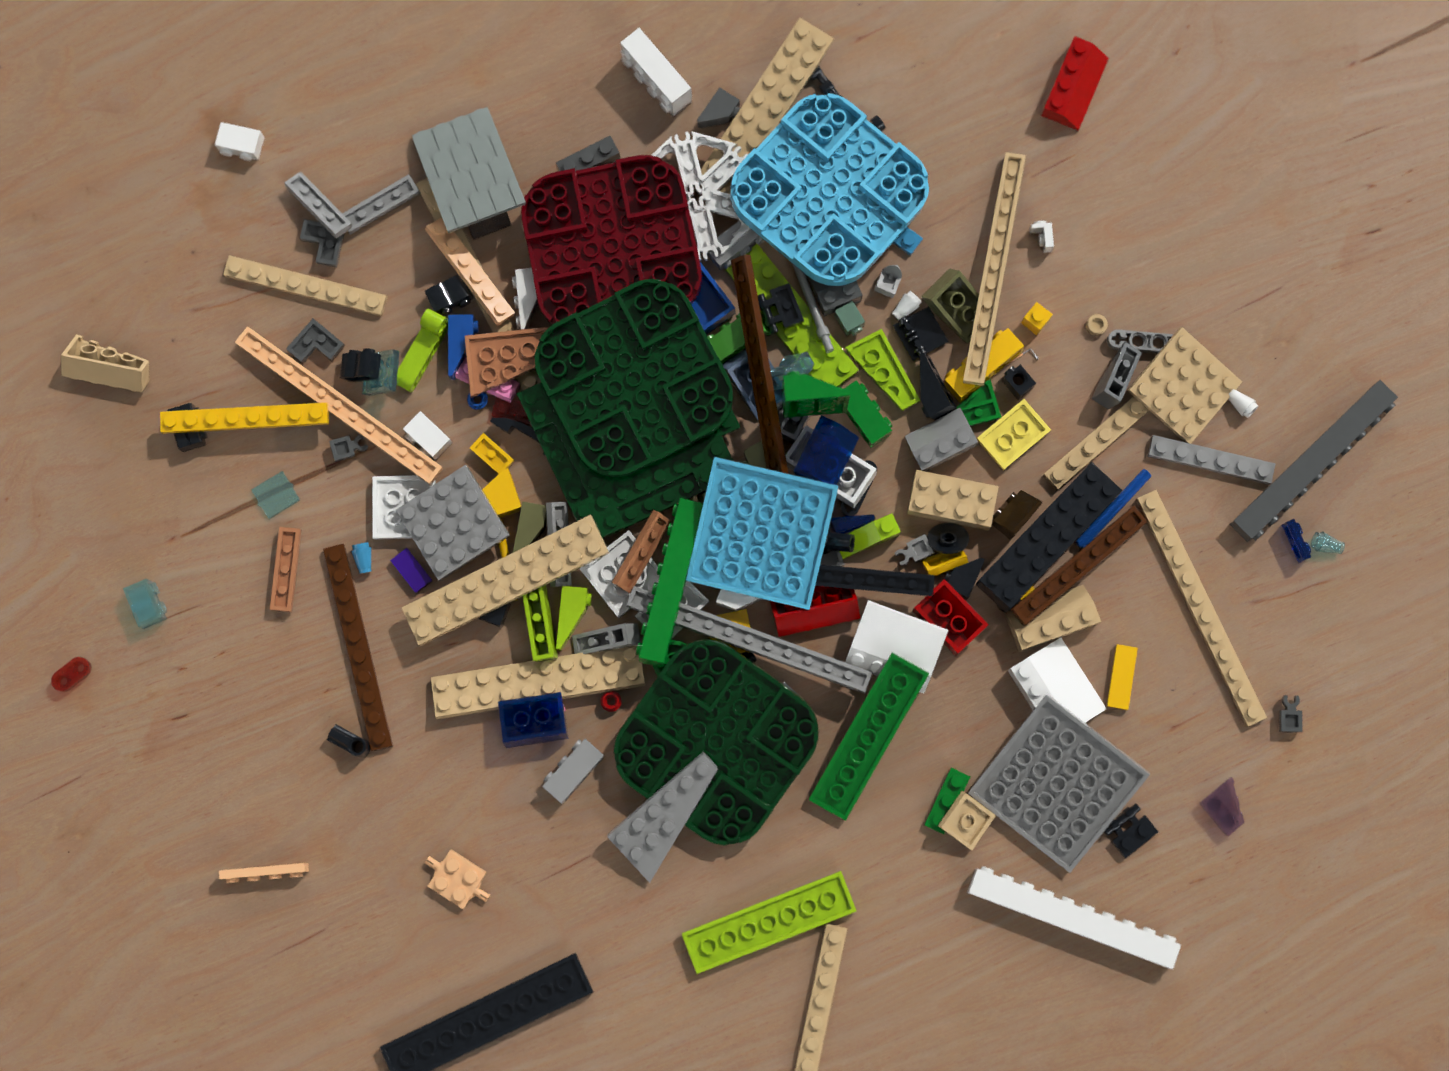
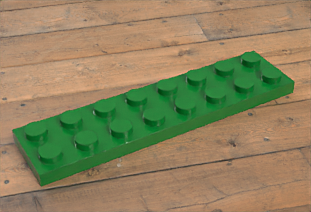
(868, 736)

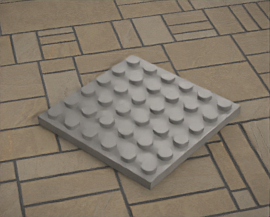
(1058, 783)

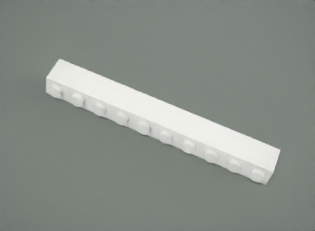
(1074, 918)

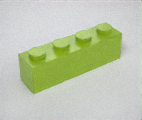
(540, 625)

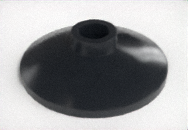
(948, 538)

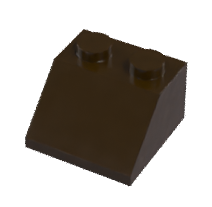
(1016, 513)

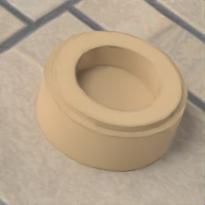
(1096, 325)

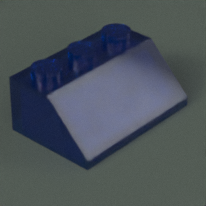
(826, 452)
(533, 720)

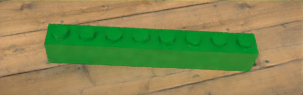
(671, 583)

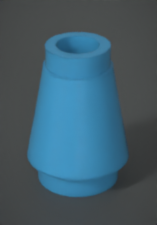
(362, 557)

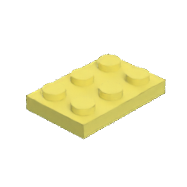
(1013, 434)

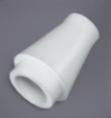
(907, 305)
(1244, 405)

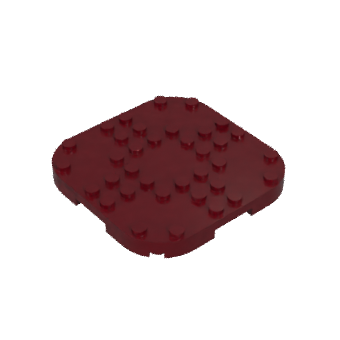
(607, 230)

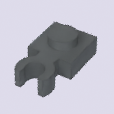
(344, 448)
(1290, 719)

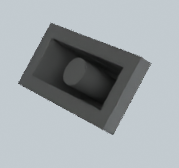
(719, 110)

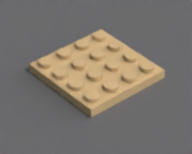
(1184, 385)

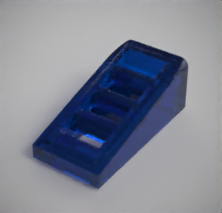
(850, 523)

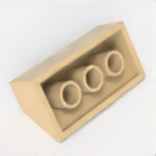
(1064, 616)

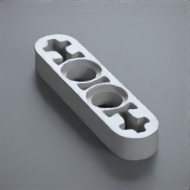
(1147, 338)

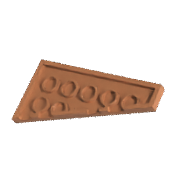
(500, 357)

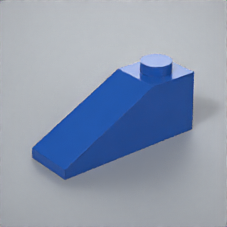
(458, 328)

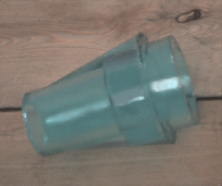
(1325, 543)

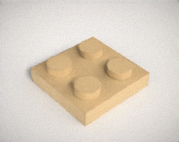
(966, 820)

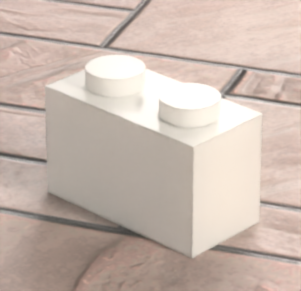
(239, 141)
(427, 436)

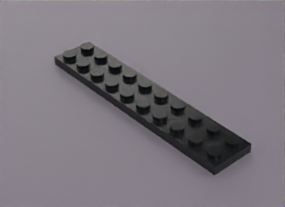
(489, 1017)

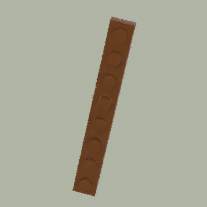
(1078, 565)

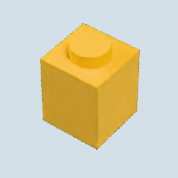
(1036, 318)

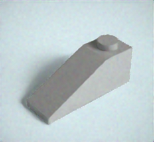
(607, 638)

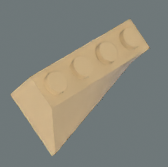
(104, 365)

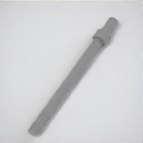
(822, 330)

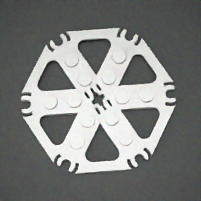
(711, 183)

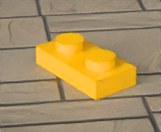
(491, 454)
(942, 562)

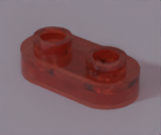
(72, 674)

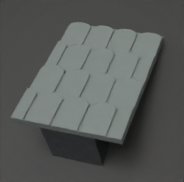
(469, 173)

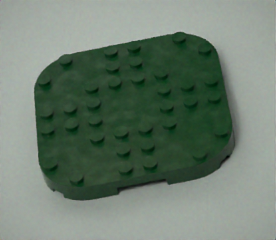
(634, 378)
(740, 719)

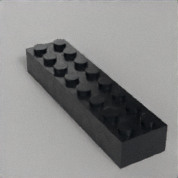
(1048, 537)

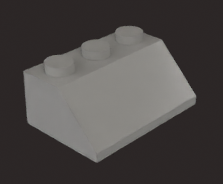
(941, 440)

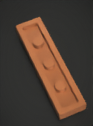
(641, 551)
(285, 569)

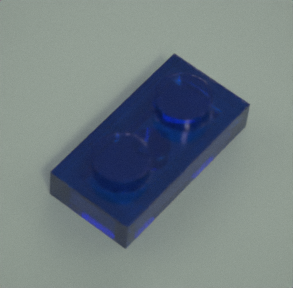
(1300, 548)

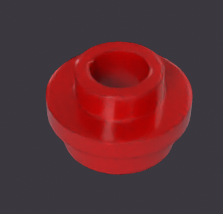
(611, 708)

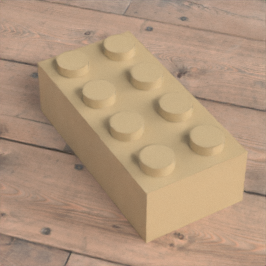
(952, 500)

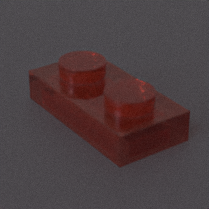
(508, 410)

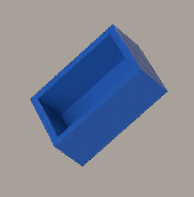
(712, 304)

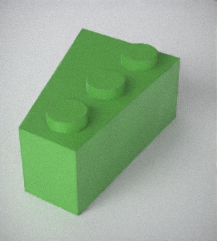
(730, 339)

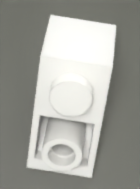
(735, 601)

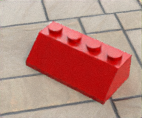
(1075, 84)
(827, 608)

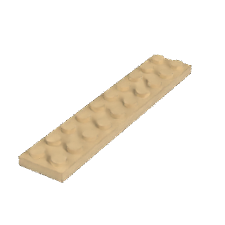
(774, 91)
(505, 580)
(569, 674)

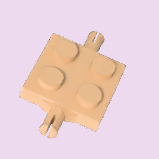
(457, 879)

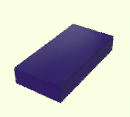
(411, 570)

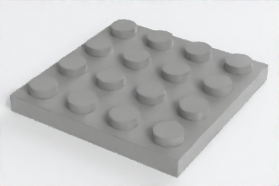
(452, 522)

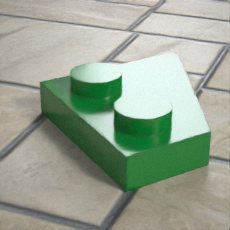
(981, 406)

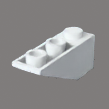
(526, 298)

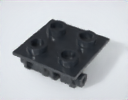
(920, 333)

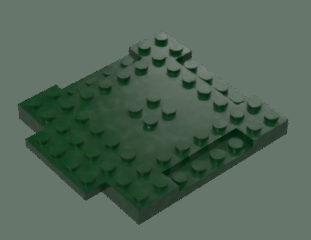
(626, 499)

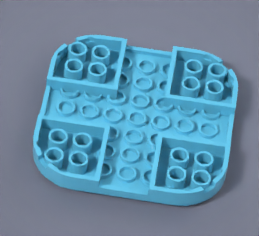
(829, 189)

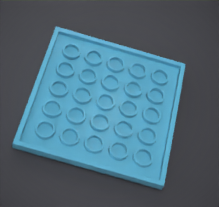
(762, 533)

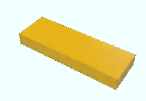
(1122, 677)

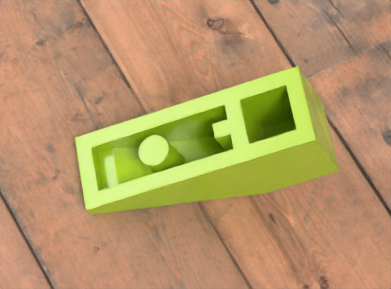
(873, 534)
(572, 609)

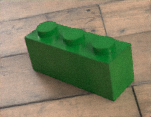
(866, 415)

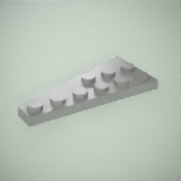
(655, 825)

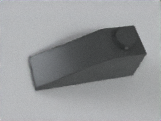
(1117, 377)

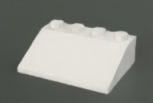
(891, 631)
(1058, 675)

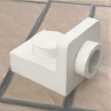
(1046, 237)

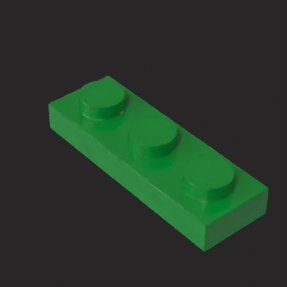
(950, 790)

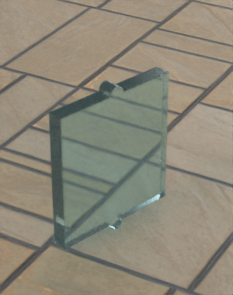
(275, 494)

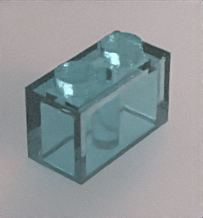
(145, 603)

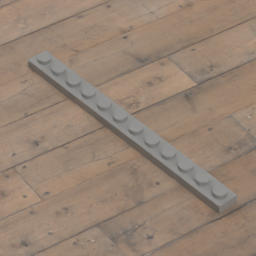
(760, 643)

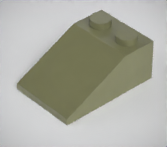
(954, 302)

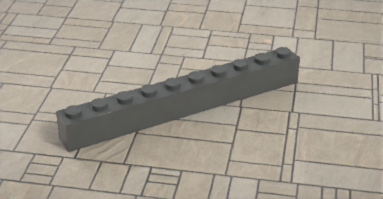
(1314, 461)

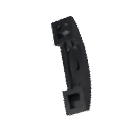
(508, 425)

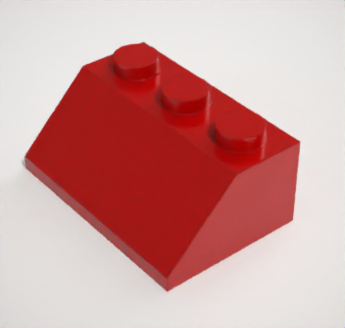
(952, 613)

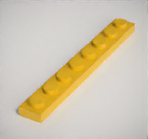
(244, 418)

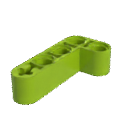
(422, 349)

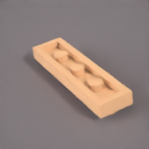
(273, 872)

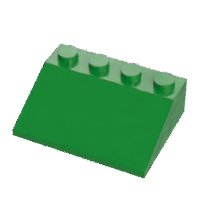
(811, 396)

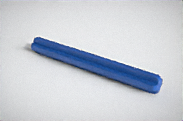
(1113, 508)

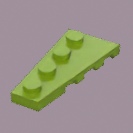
(882, 365)

